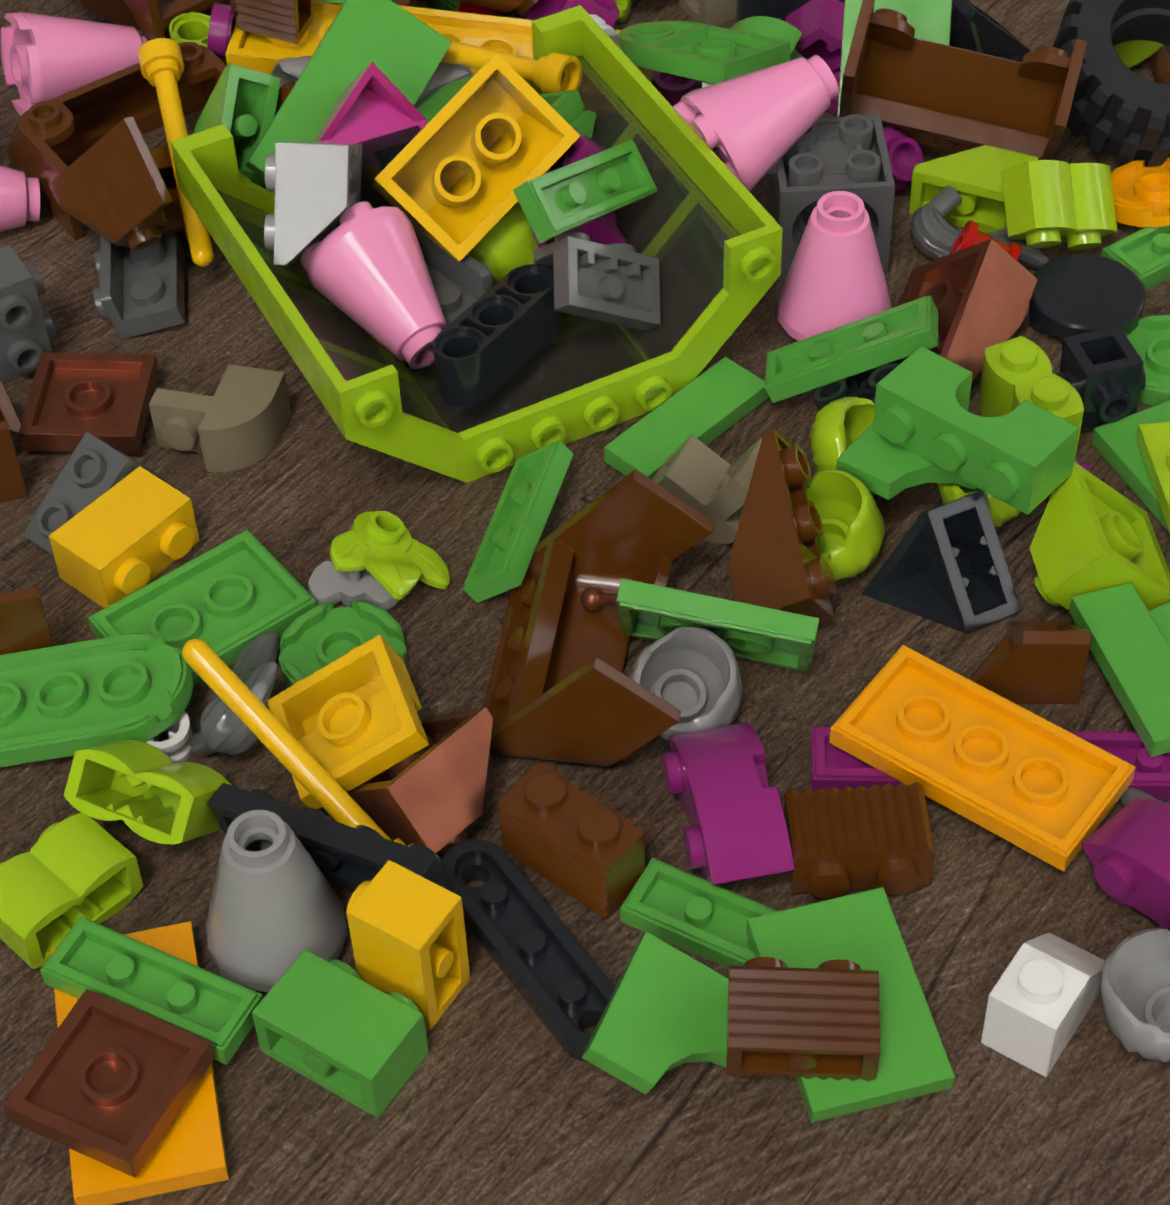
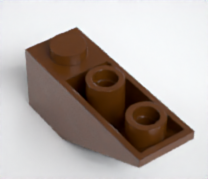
(776, 543)

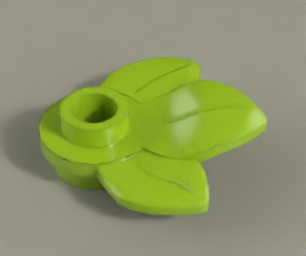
(389, 553)

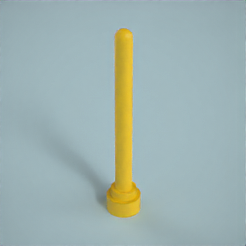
(162, 66)
(549, 73)
(276, 737)

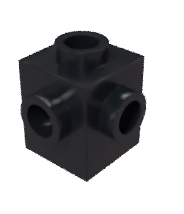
(1104, 373)

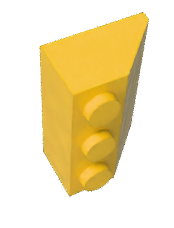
(471, 156)

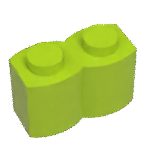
(1059, 203)
(1022, 372)
(144, 790)
(64, 876)

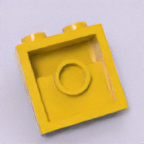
(354, 715)

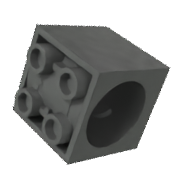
(832, 157)

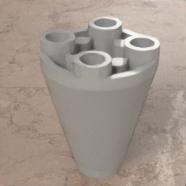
(269, 904)

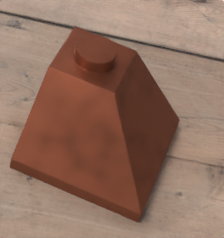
(438, 788)

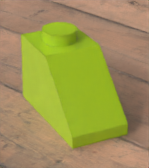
(976, 179)

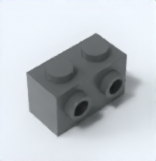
(23, 321)

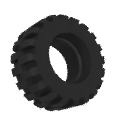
(1110, 101)

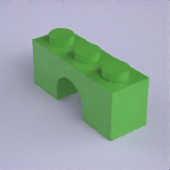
(1007, 456)

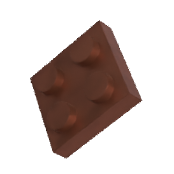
(89, 394)
(110, 1082)

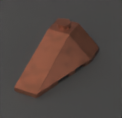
(978, 299)

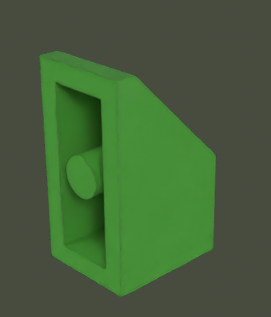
(246, 105)

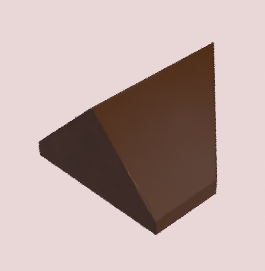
(1037, 663)

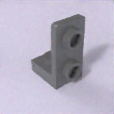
(85, 477)

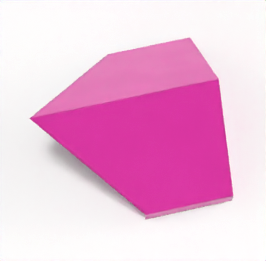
(369, 109)

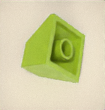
(1096, 542)

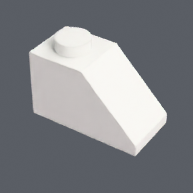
(1041, 1001)

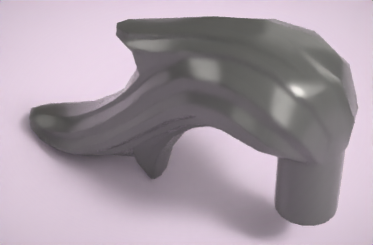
(936, 236)
(220, 726)

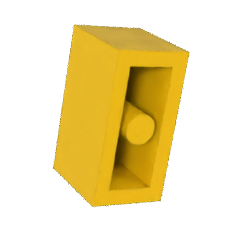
(124, 538)
(410, 939)

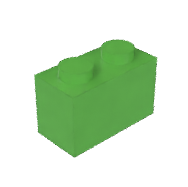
(342, 1032)

